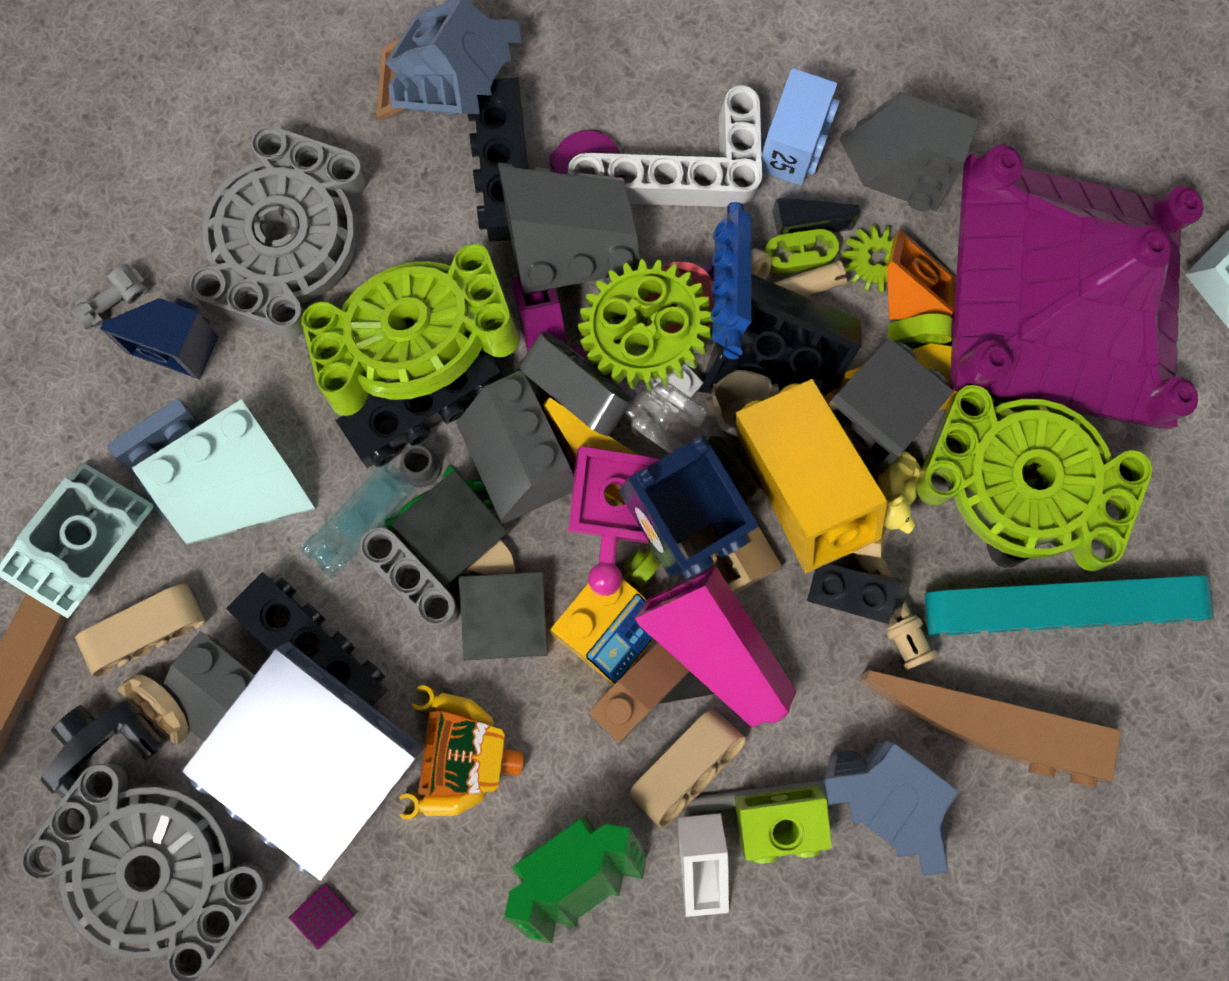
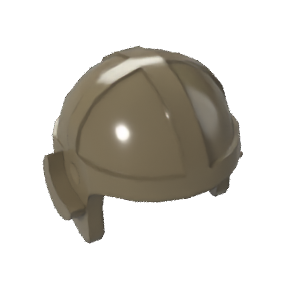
(733, 394)

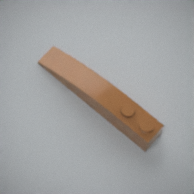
(1008, 730)

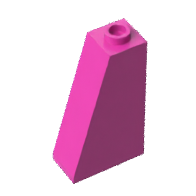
(720, 645)

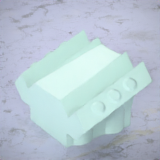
(73, 539)

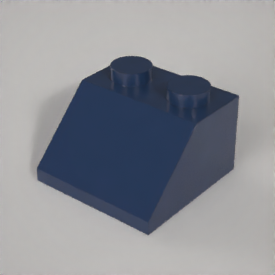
(165, 335)

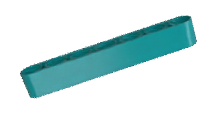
(1068, 605)

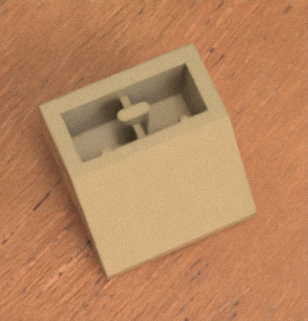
(741, 567)

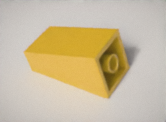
(811, 475)

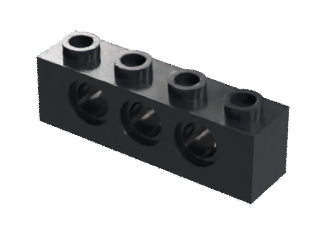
(489, 143)
(413, 426)
(256, 609)

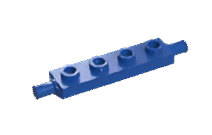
(732, 280)

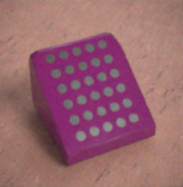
(321, 916)

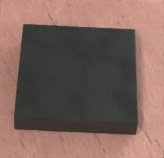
(449, 528)
(503, 615)

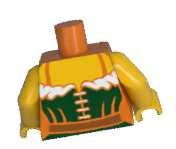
(459, 757)

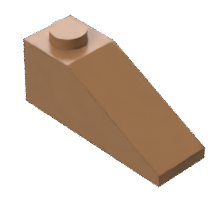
(638, 693)

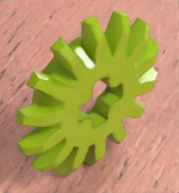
(860, 257)

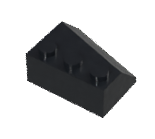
(790, 341)

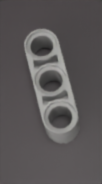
(395, 565)

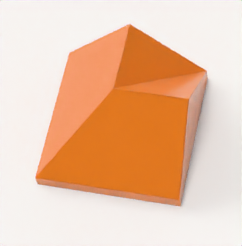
(917, 281)

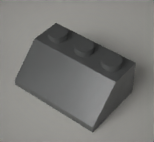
(514, 448)
(206, 683)

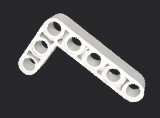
(683, 169)

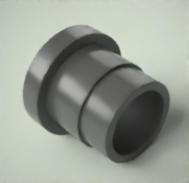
(422, 478)

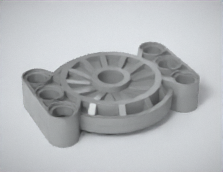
(273, 195)
(100, 876)

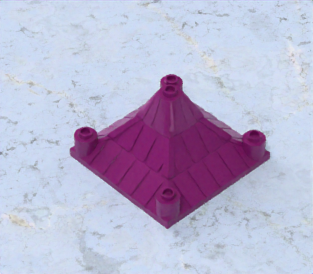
(1070, 292)

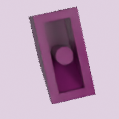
(538, 313)

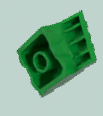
(571, 876)

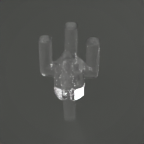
(652, 407)

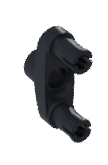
(85, 735)

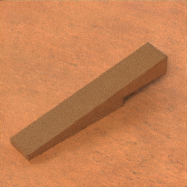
(24, 657)

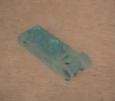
(366, 509)

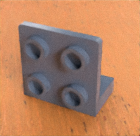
(153, 435)

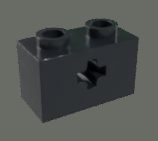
(858, 592)

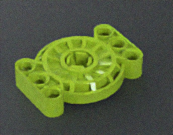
(374, 352)
(1072, 465)

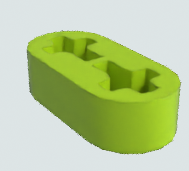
(798, 243)
(921, 330)

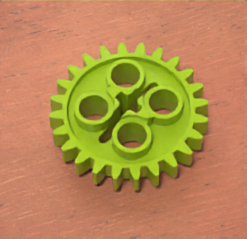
(666, 350)

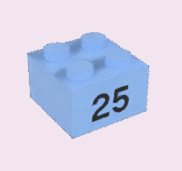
(799, 127)

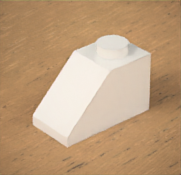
(703, 864)

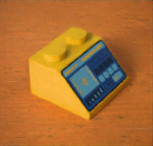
(605, 630)

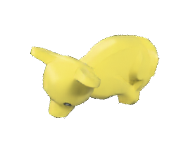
(899, 488)

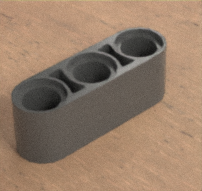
(575, 383)

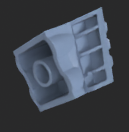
(449, 58)
(895, 800)

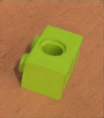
(761, 812)

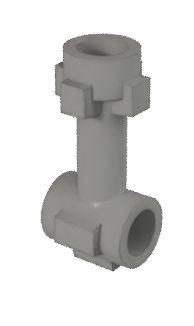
(126, 284)

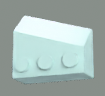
(221, 478)

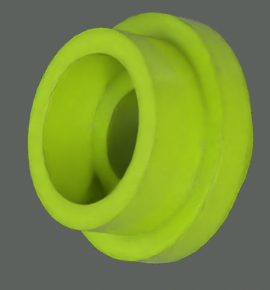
(640, 566)

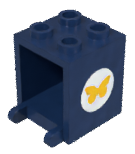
(683, 497)

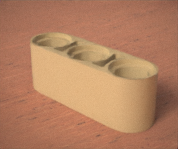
(139, 628)
(687, 768)

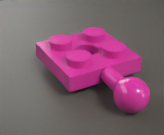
(595, 517)

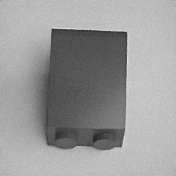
(888, 403)

